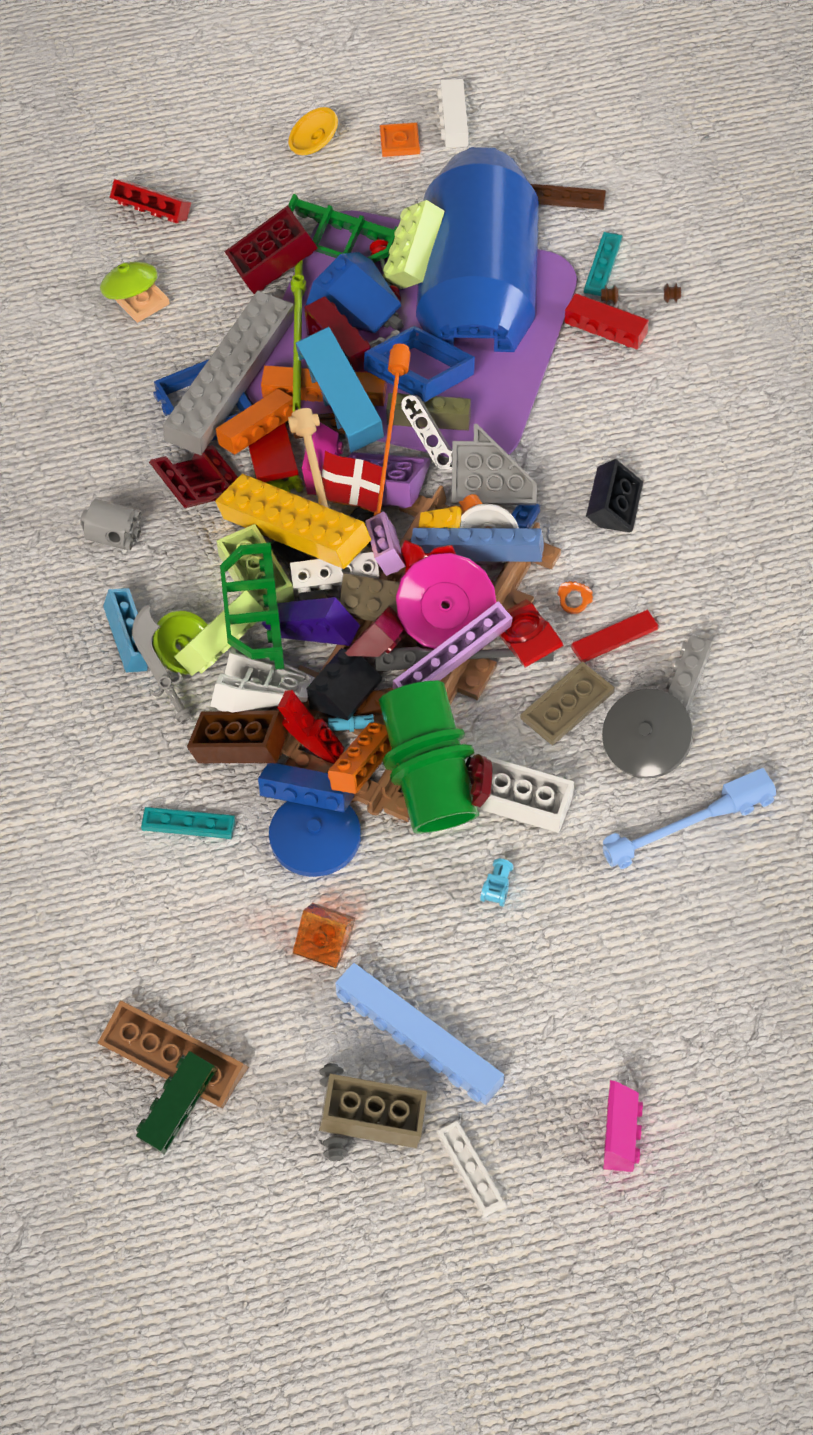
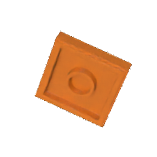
(399, 139)

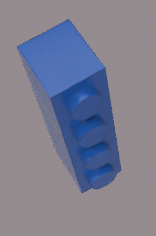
(302, 787)

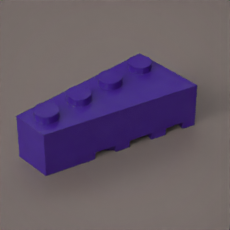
(316, 621)

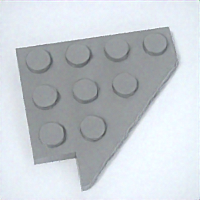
(489, 473)

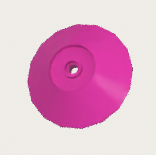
(437, 581)

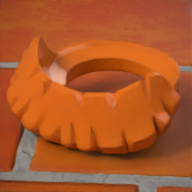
(567, 587)

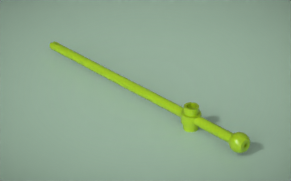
(298, 287)

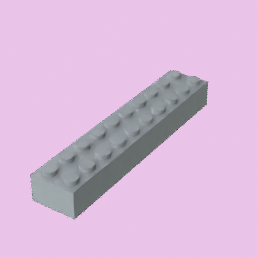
(228, 372)

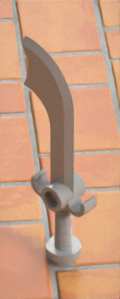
(143, 633)

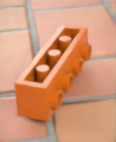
(255, 421)
(360, 759)

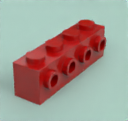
(151, 200)
(606, 321)

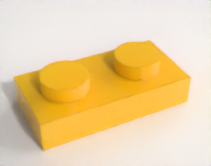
(441, 518)

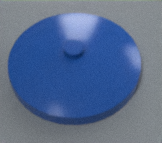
(313, 838)

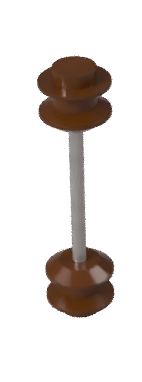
(668, 293)

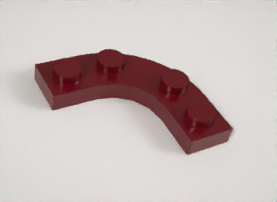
(480, 775)

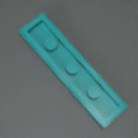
(603, 263)
(188, 823)

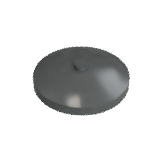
(647, 733)

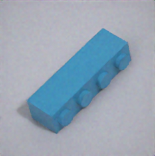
(121, 615)

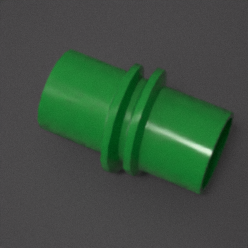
(428, 757)

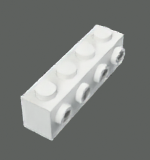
(323, 575)

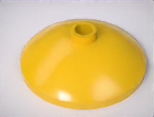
(313, 131)

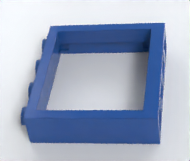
(460, 363)
(182, 380)

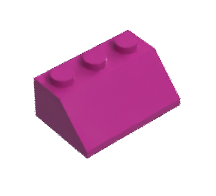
(323, 440)
(622, 1128)

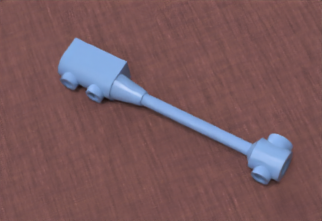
(735, 797)

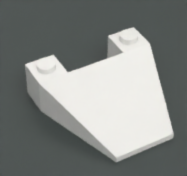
(256, 684)

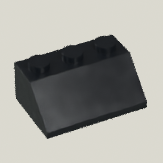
(614, 497)
(342, 685)

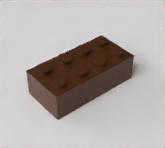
(238, 737)

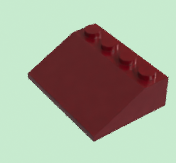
(270, 250)

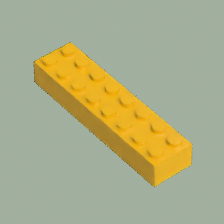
(294, 520)

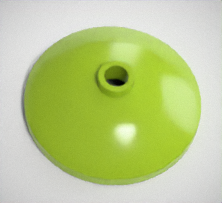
(128, 280)
(176, 629)

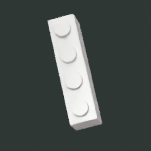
(454, 113)

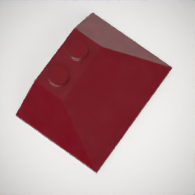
(197, 479)

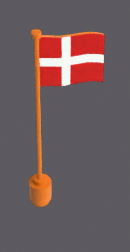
(356, 480)

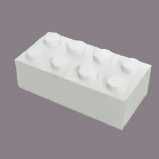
(528, 795)

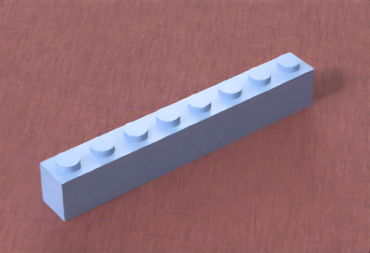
(420, 1034)

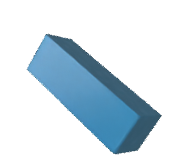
(341, 388)

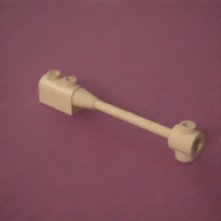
(304, 424)

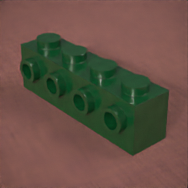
(176, 1102)

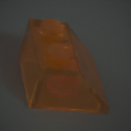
(323, 935)

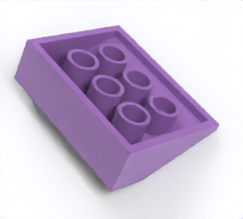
(402, 479)

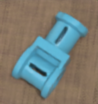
(496, 886)

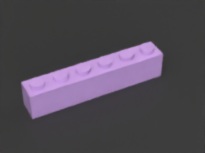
(458, 647)

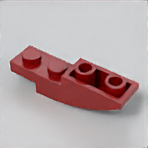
(311, 733)

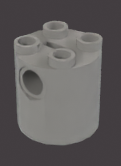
(111, 524)

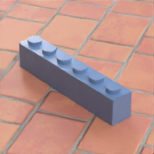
(485, 543)

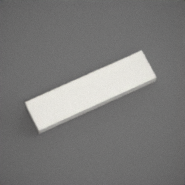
(470, 1168)

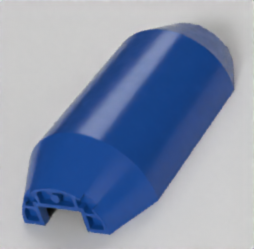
(484, 252)

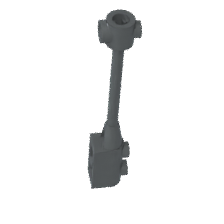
(406, 657)

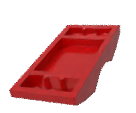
(529, 634)

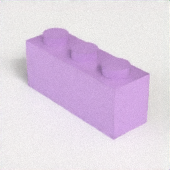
(385, 543)

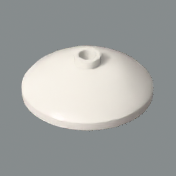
(487, 515)

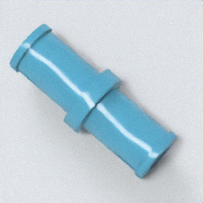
(353, 723)

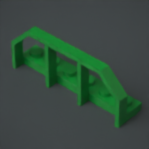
(340, 220)
(270, 600)

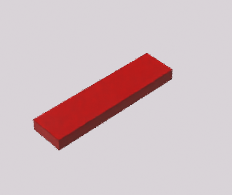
(614, 636)

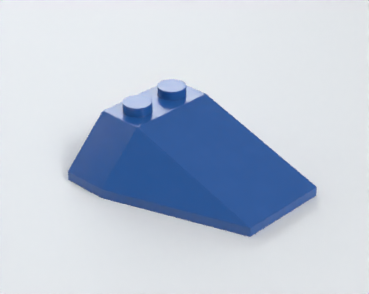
(357, 291)

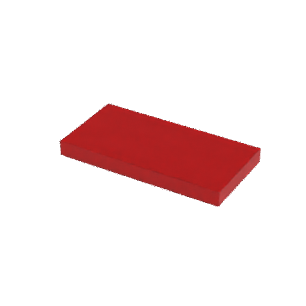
(273, 456)

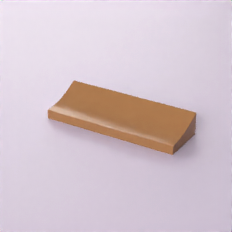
(161, 1046)

